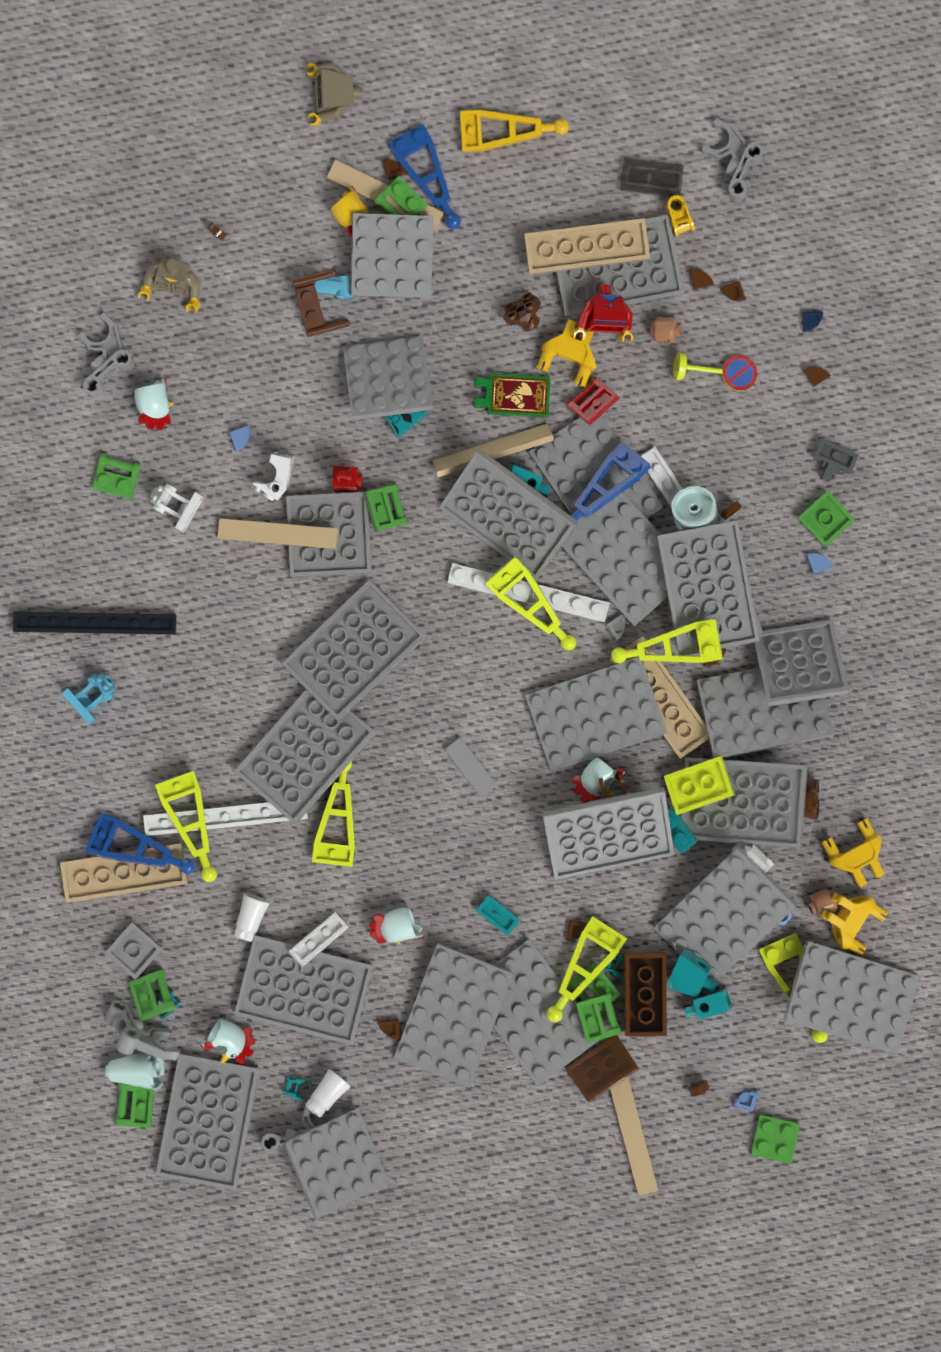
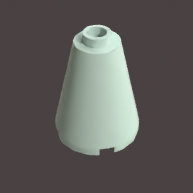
(137, 1070)

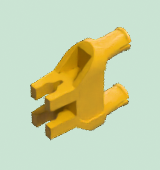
(571, 350)
(859, 856)
(851, 918)

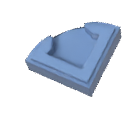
(240, 437)
(818, 562)
(746, 1100)

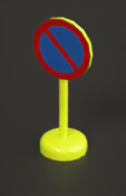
(737, 372)

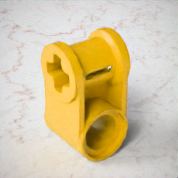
(679, 217)

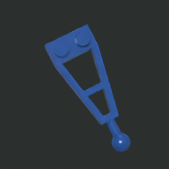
(411, 143)
(625, 459)
(105, 832)

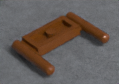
(310, 304)

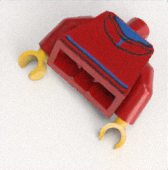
(605, 314)

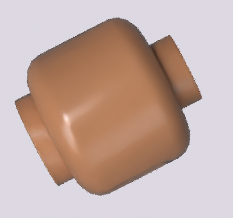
(665, 330)
(822, 901)

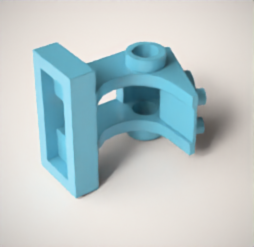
(82, 702)

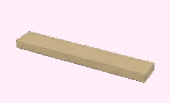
(372, 188)
(495, 449)
(278, 533)
(633, 1138)

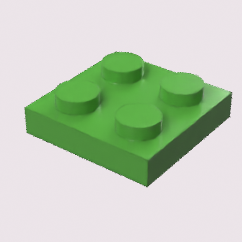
(826, 519)
(775, 1139)

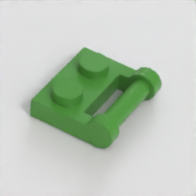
(403, 196)
(115, 483)
(380, 508)
(599, 986)
(145, 995)
(592, 1020)
(141, 1106)

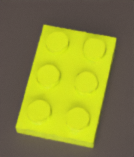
(699, 785)

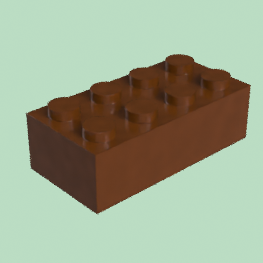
(645, 994)

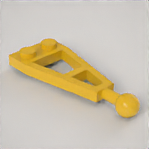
(472, 137)

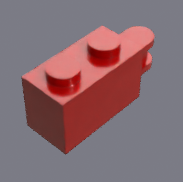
(346, 478)

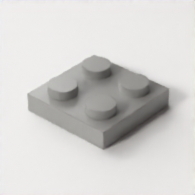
(134, 950)

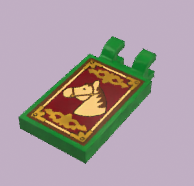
(515, 395)

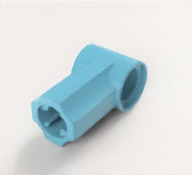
(335, 286)

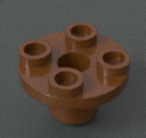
(523, 312)

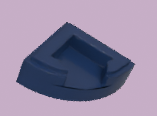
(811, 320)

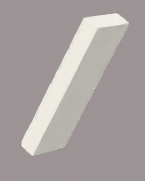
(662, 475)
(318, 939)

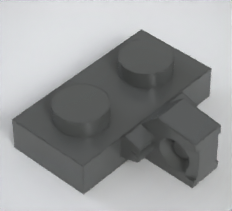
(834, 459)

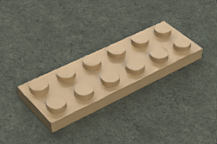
(587, 246)
(682, 722)
(104, 877)

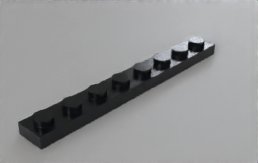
(95, 623)

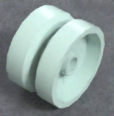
(694, 508)

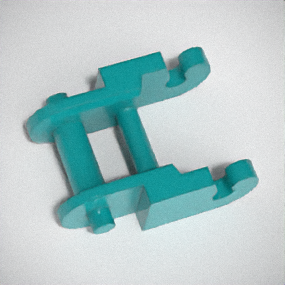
(614, 972)
(173, 999)
(294, 1094)

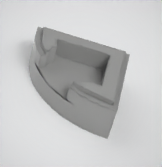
(617, 626)

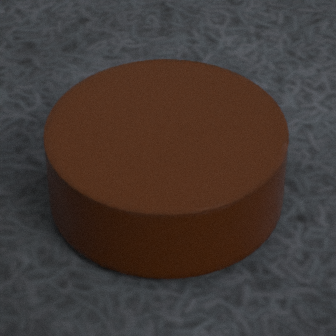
(216, 231)
(699, 1088)

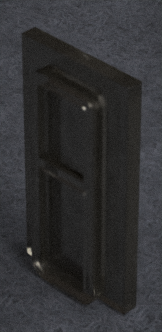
(651, 177)

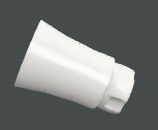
(250, 916)
(327, 1093)

